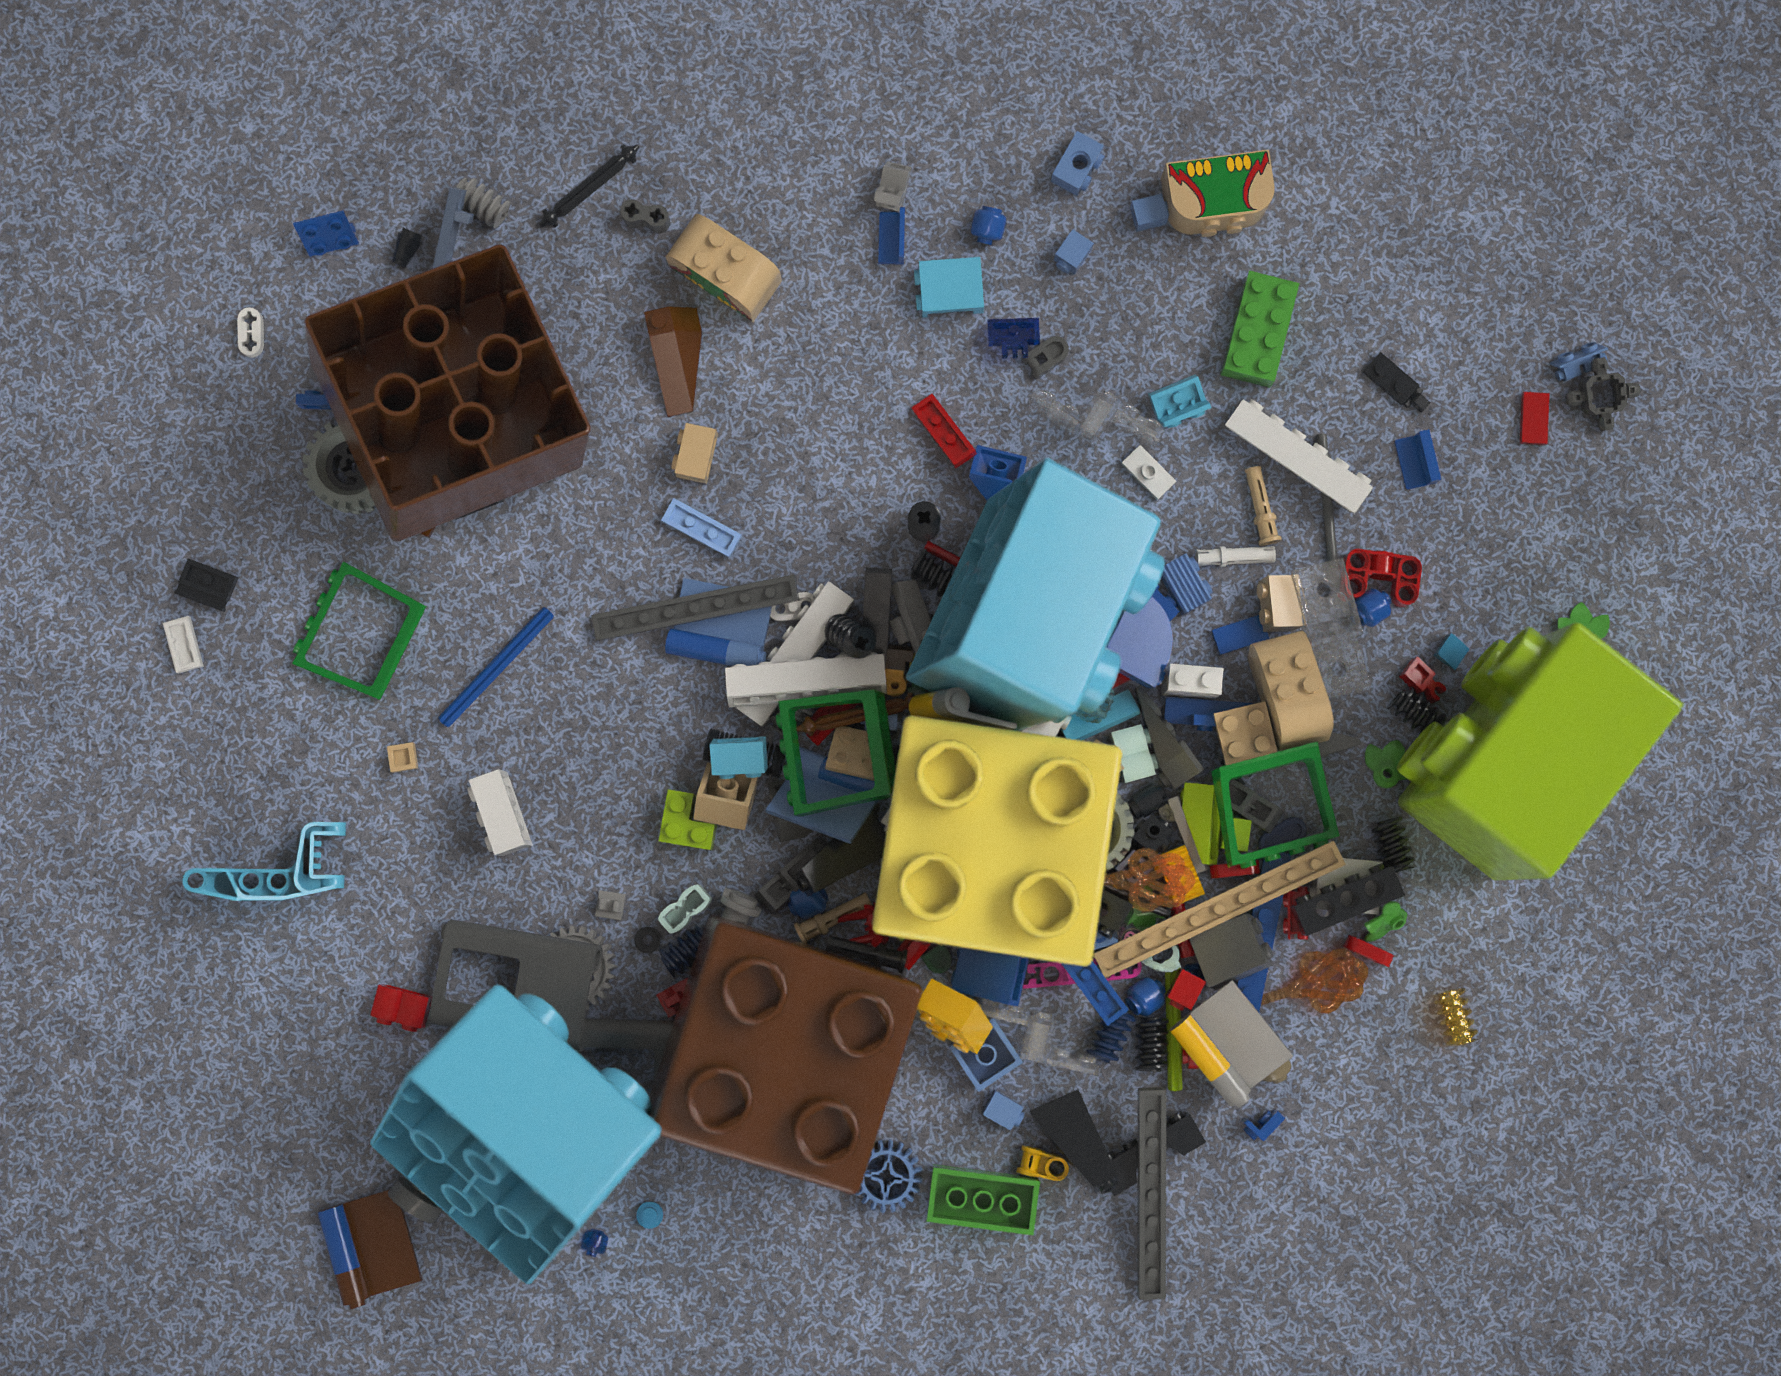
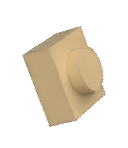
(402, 757)

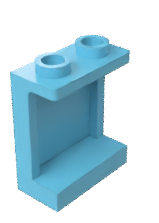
(950, 286)

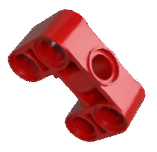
(1385, 567)

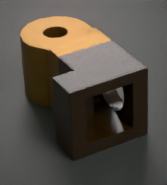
(895, 668)

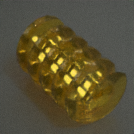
(1456, 1017)

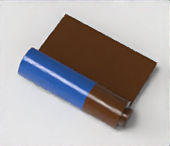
(369, 1247)

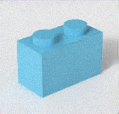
(738, 756)

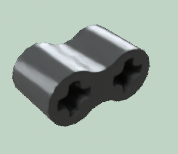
(645, 216)

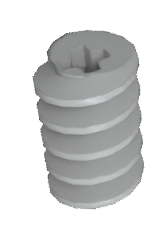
(483, 204)

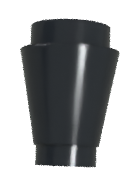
(406, 246)

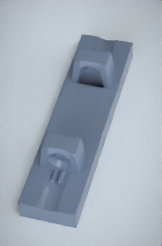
(452, 217)

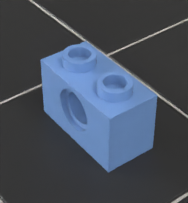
(1080, 149)

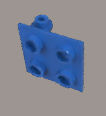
(326, 233)

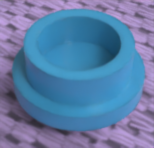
(649, 1214)

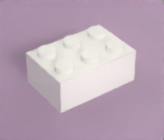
(499, 813)

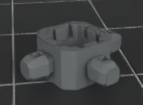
(1584, 396)

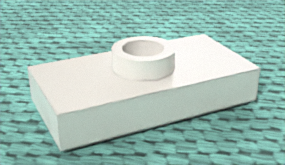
(1148, 472)
(183, 644)

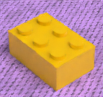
(954, 1017)

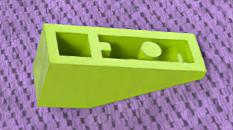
(1203, 819)

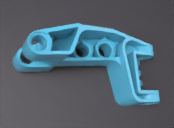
(229, 882)

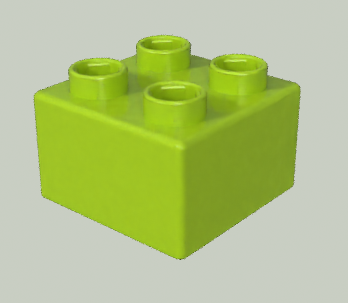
(1536, 751)

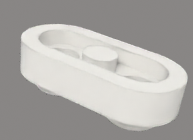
(792, 609)

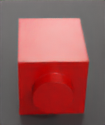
(1185, 990)

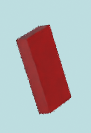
(1534, 418)

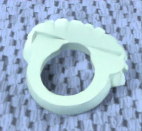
(1168, 966)

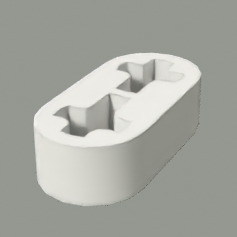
(244, 332)

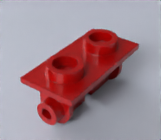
(1289, 924)

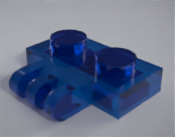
(1013, 335)

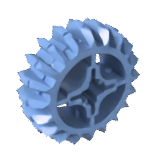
(899, 1177)

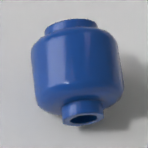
(988, 225)
(1373, 607)
(806, 906)
(1145, 996)

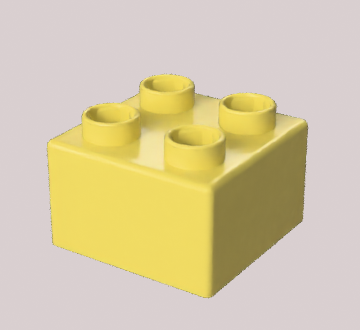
(997, 840)

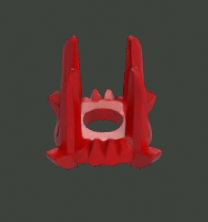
(867, 913)

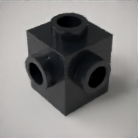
(1152, 834)

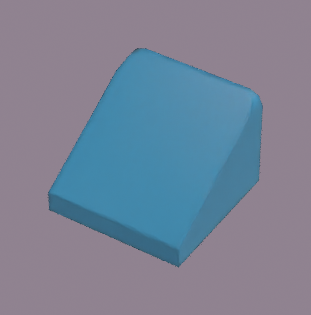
(1451, 651)

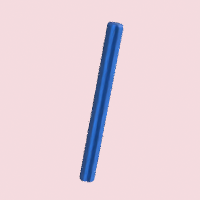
(495, 667)

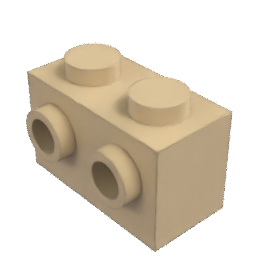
(695, 453)
(1278, 604)

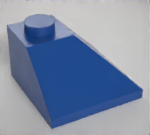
(995, 469)

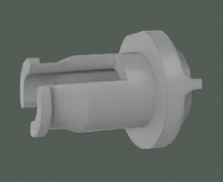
(739, 906)

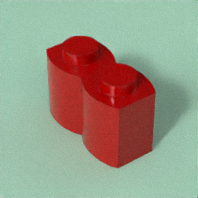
(401, 1006)

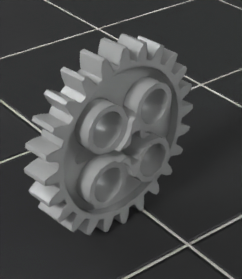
(603, 973)

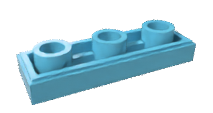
(1122, 709)

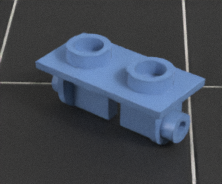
(1569, 362)

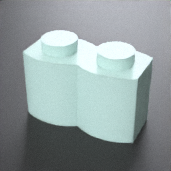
(1136, 757)
(679, 914)

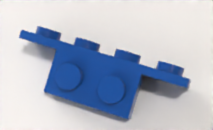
(1196, 711)

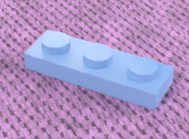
(701, 528)

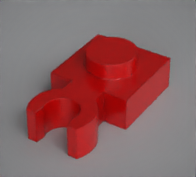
(1421, 679)

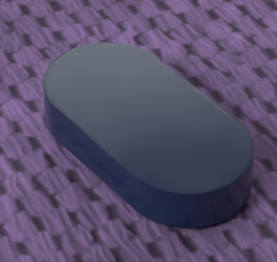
(1286, 831)

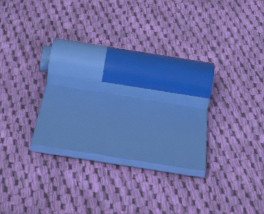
(722, 639)
(824, 785)

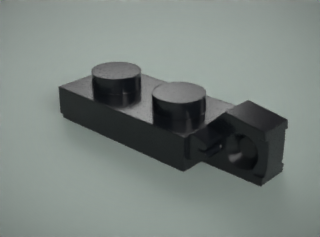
(1396, 383)

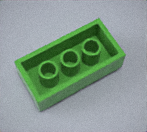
(1259, 329)
(983, 1199)

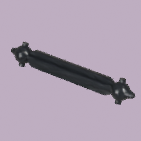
(589, 186)

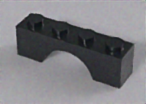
(1181, 1136)

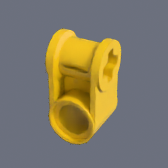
(1040, 1163)

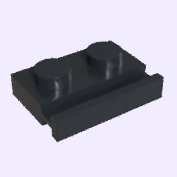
(206, 585)

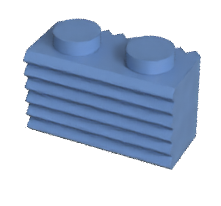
(1185, 584)

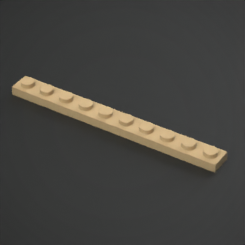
(1219, 909)

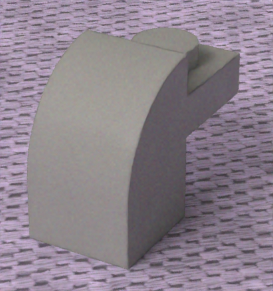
(893, 186)

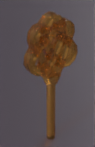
(1172, 887)
(1348, 980)

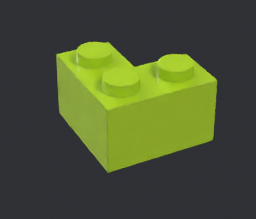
(678, 825)

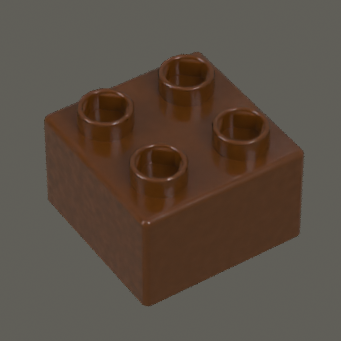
(447, 391)
(783, 1055)

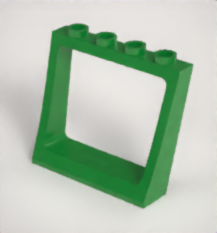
(396, 651)
(879, 744)
(1221, 776)

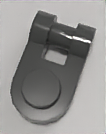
(1054, 351)

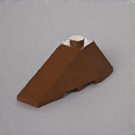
(676, 344)

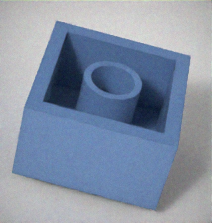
(992, 1061)

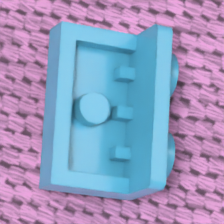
(1179, 401)

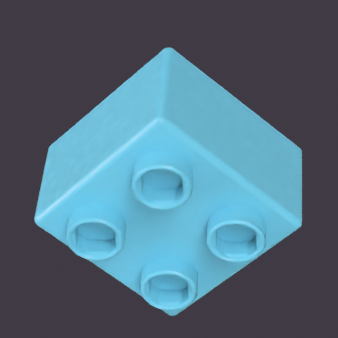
(1041, 599)
(515, 1129)

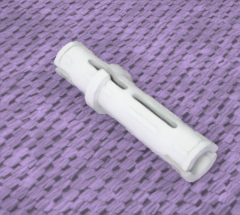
(1227, 556)

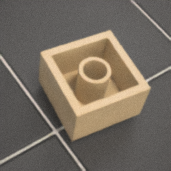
(725, 800)

